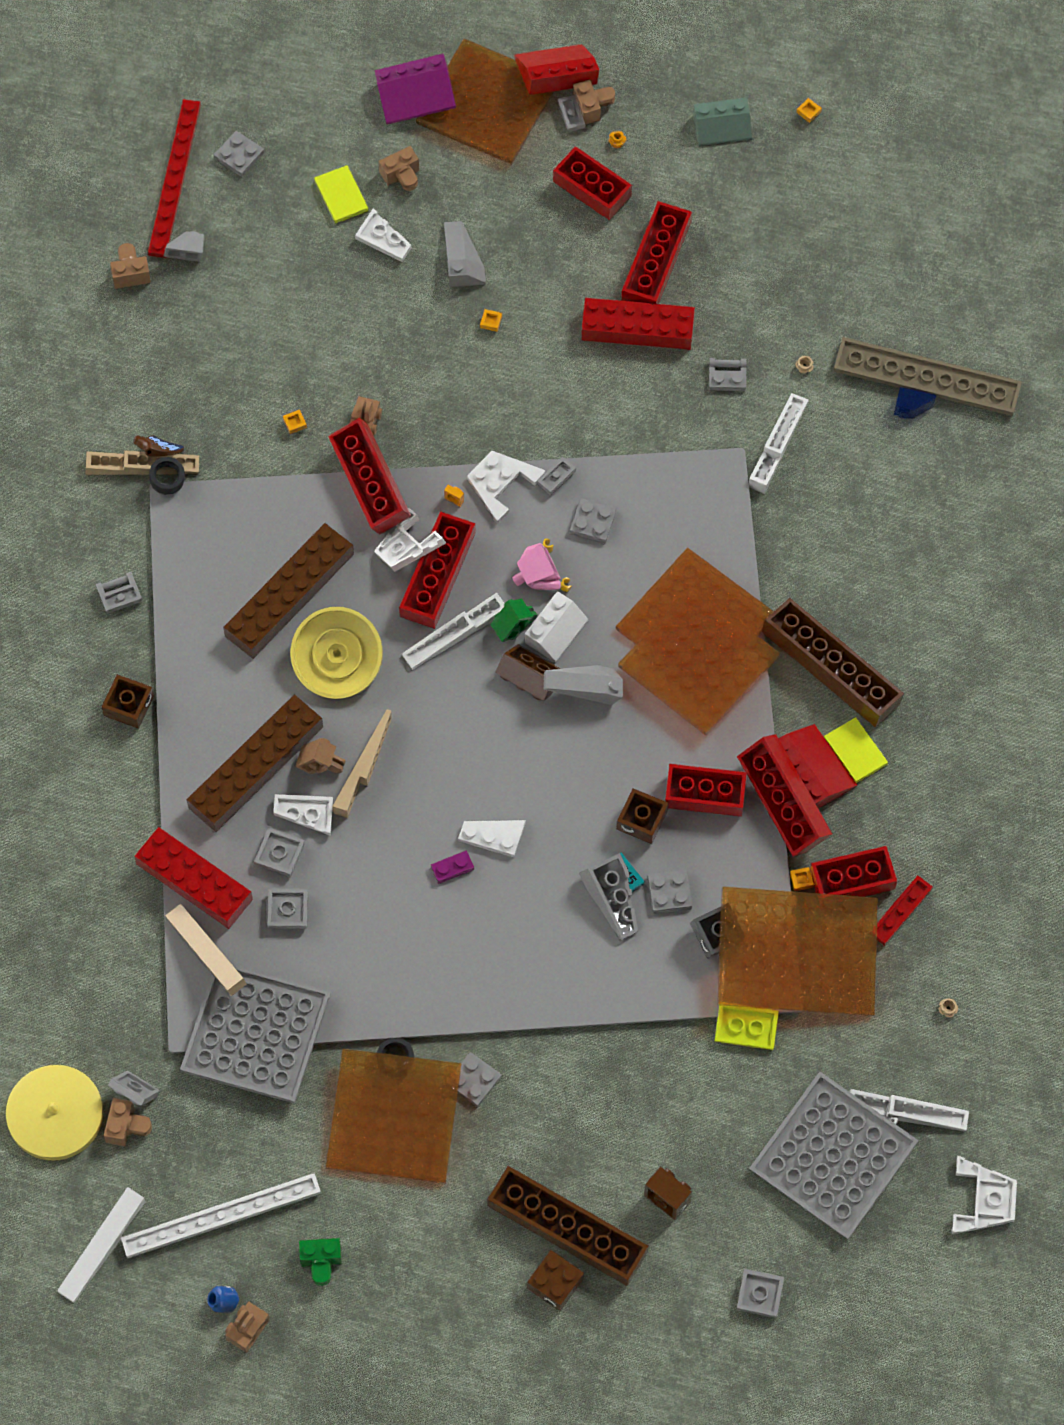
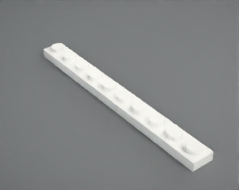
(220, 1215)

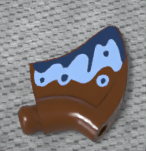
(157, 447)

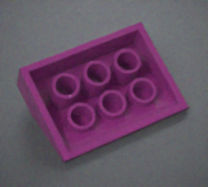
(415, 88)

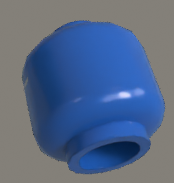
(223, 1299)

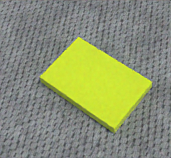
(341, 194)
(856, 750)
(746, 1026)

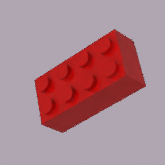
(592, 183)
(705, 790)
(855, 874)

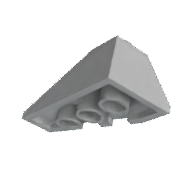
(462, 258)
(586, 682)
(610, 890)

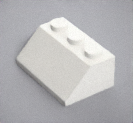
(555, 627)

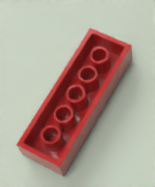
(657, 254)
(637, 323)
(369, 476)
(437, 571)
(784, 795)
(193, 877)

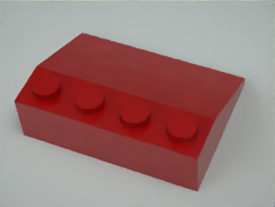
(557, 68)
(817, 765)

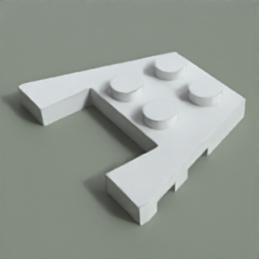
(495, 475)
(402, 549)
(993, 1200)

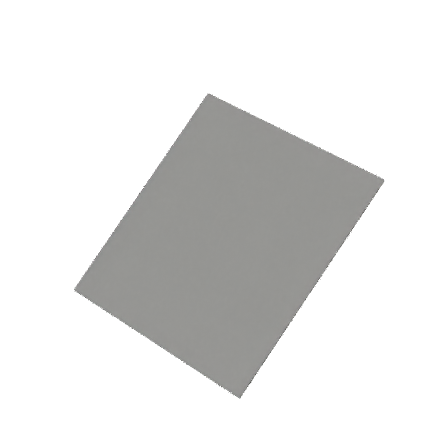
(516, 935)

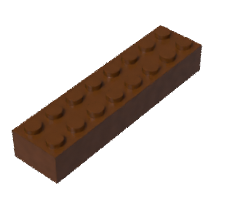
(288, 590)
(832, 662)
(254, 763)
(567, 1226)

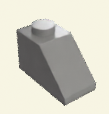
(186, 247)

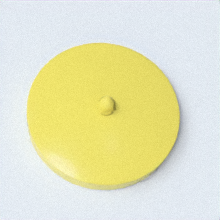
(336, 652)
(54, 1112)

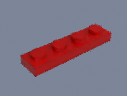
(902, 909)

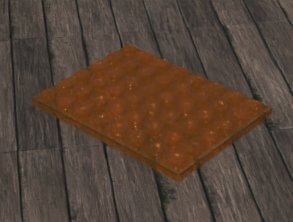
(797, 951)

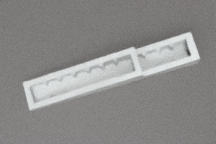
(777, 443)
(454, 631)
(915, 1111)
(101, 1244)

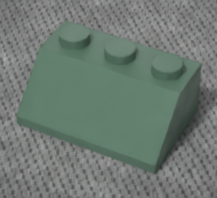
(722, 121)

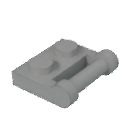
(727, 379)
(120, 597)

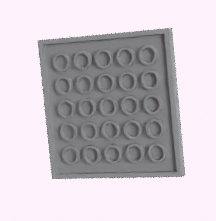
(257, 1035)
(834, 1155)

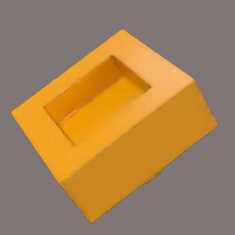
(809, 110)
(491, 320)
(294, 421)
(454, 495)
(801, 879)

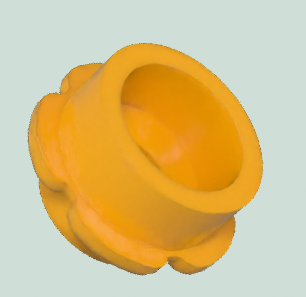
(617, 143)

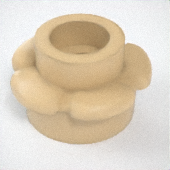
(804, 360)
(948, 1003)

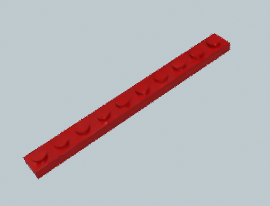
(174, 177)

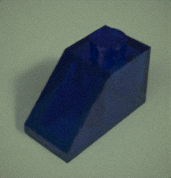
(913, 403)

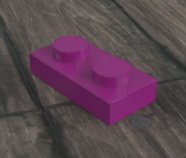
(452, 867)

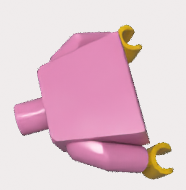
(539, 570)

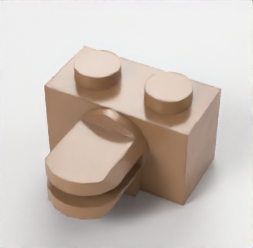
(591, 100)
(401, 168)
(130, 269)
(368, 411)
(319, 757)
(124, 1122)
(247, 1326)

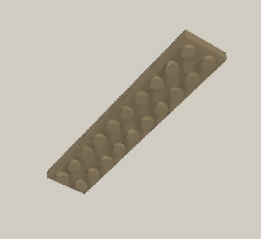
(927, 376)

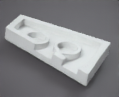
(382, 237)
(308, 811)
(493, 835)

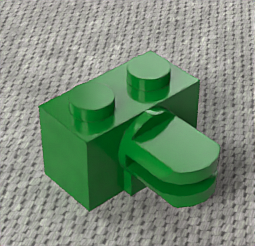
(513, 619)
(320, 1256)

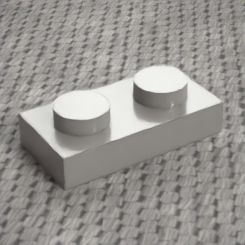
(571, 113)
(556, 475)

